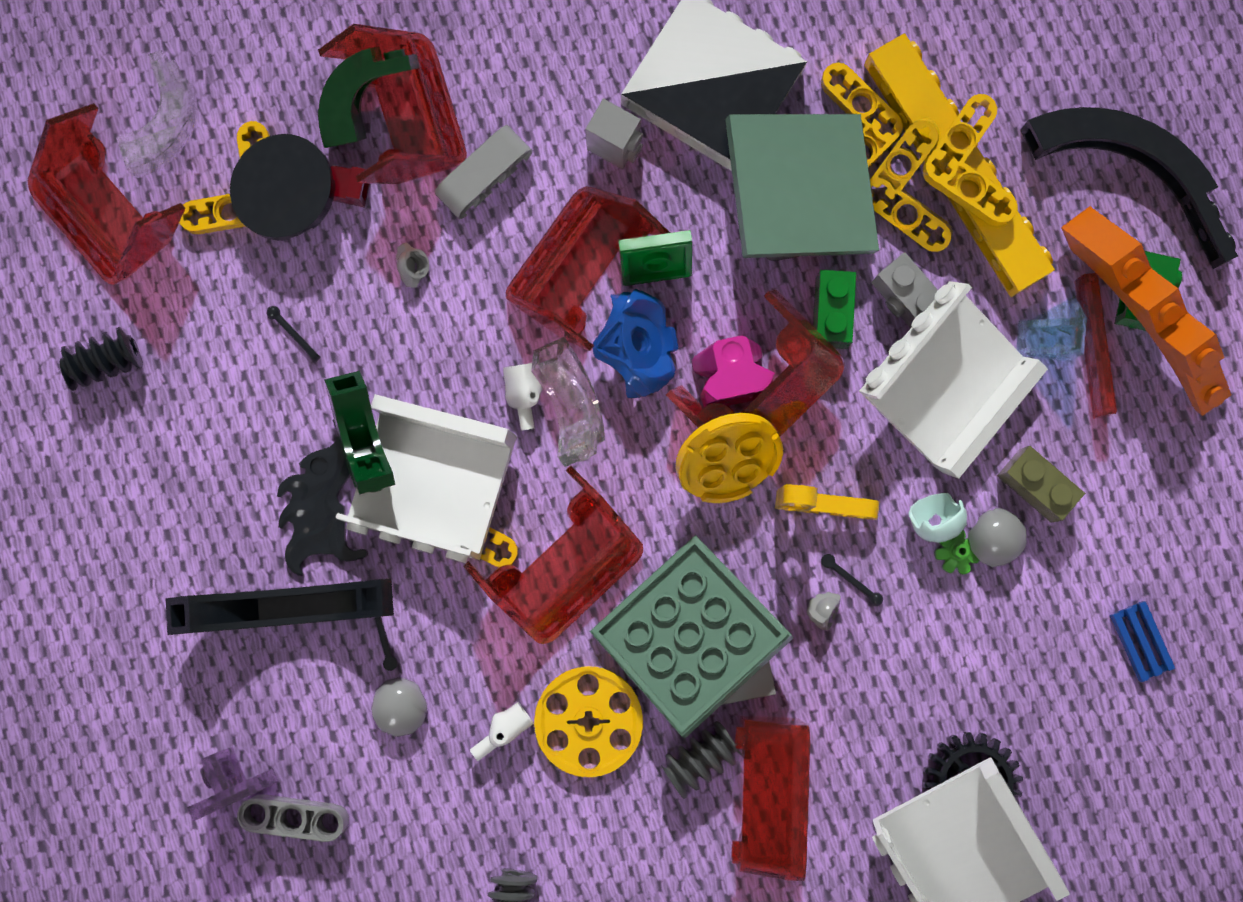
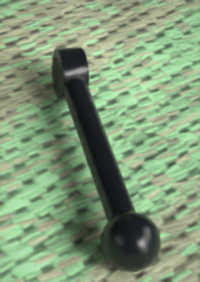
(273, 312)
(828, 561)
(389, 662)

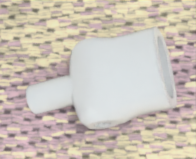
(522, 392)
(509, 723)

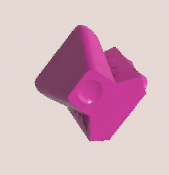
(731, 371)

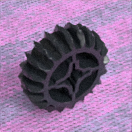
(951, 758)

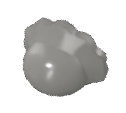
(406, 260)
(821, 609)

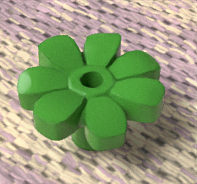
(953, 558)

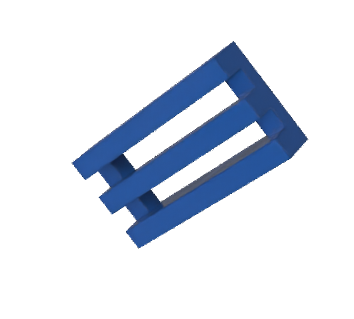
(1155, 669)

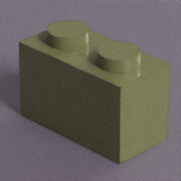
(1041, 484)

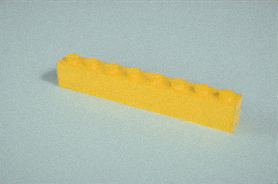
(917, 95)

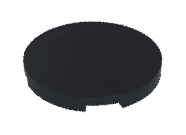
(282, 187)

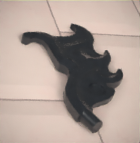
(315, 508)

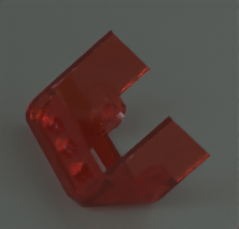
(413, 106)
(88, 206)
(574, 258)
(810, 374)
(570, 572)
(773, 797)

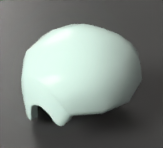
(952, 515)

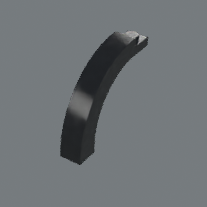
(279, 607)

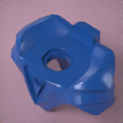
(638, 343)

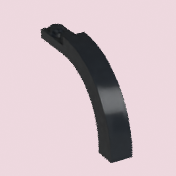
(1150, 147)

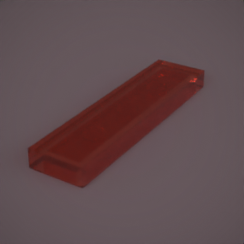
(1096, 347)

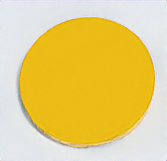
(729, 457)

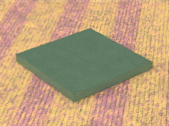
(801, 185)
(691, 636)

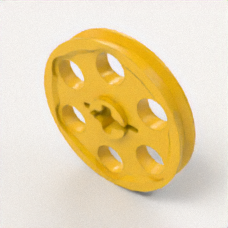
(599, 737)

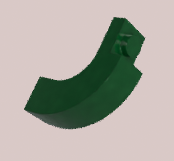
(343, 92)
(358, 433)

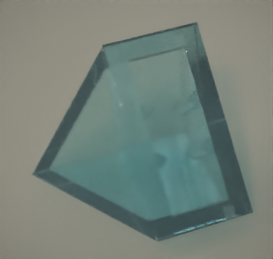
(1055, 333)

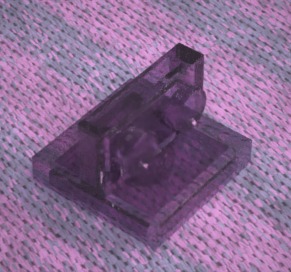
(226, 778)

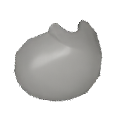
(997, 537)
(399, 707)

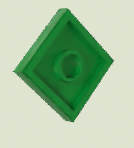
(656, 258)

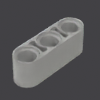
(482, 170)
(277, 823)

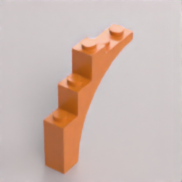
(1155, 302)

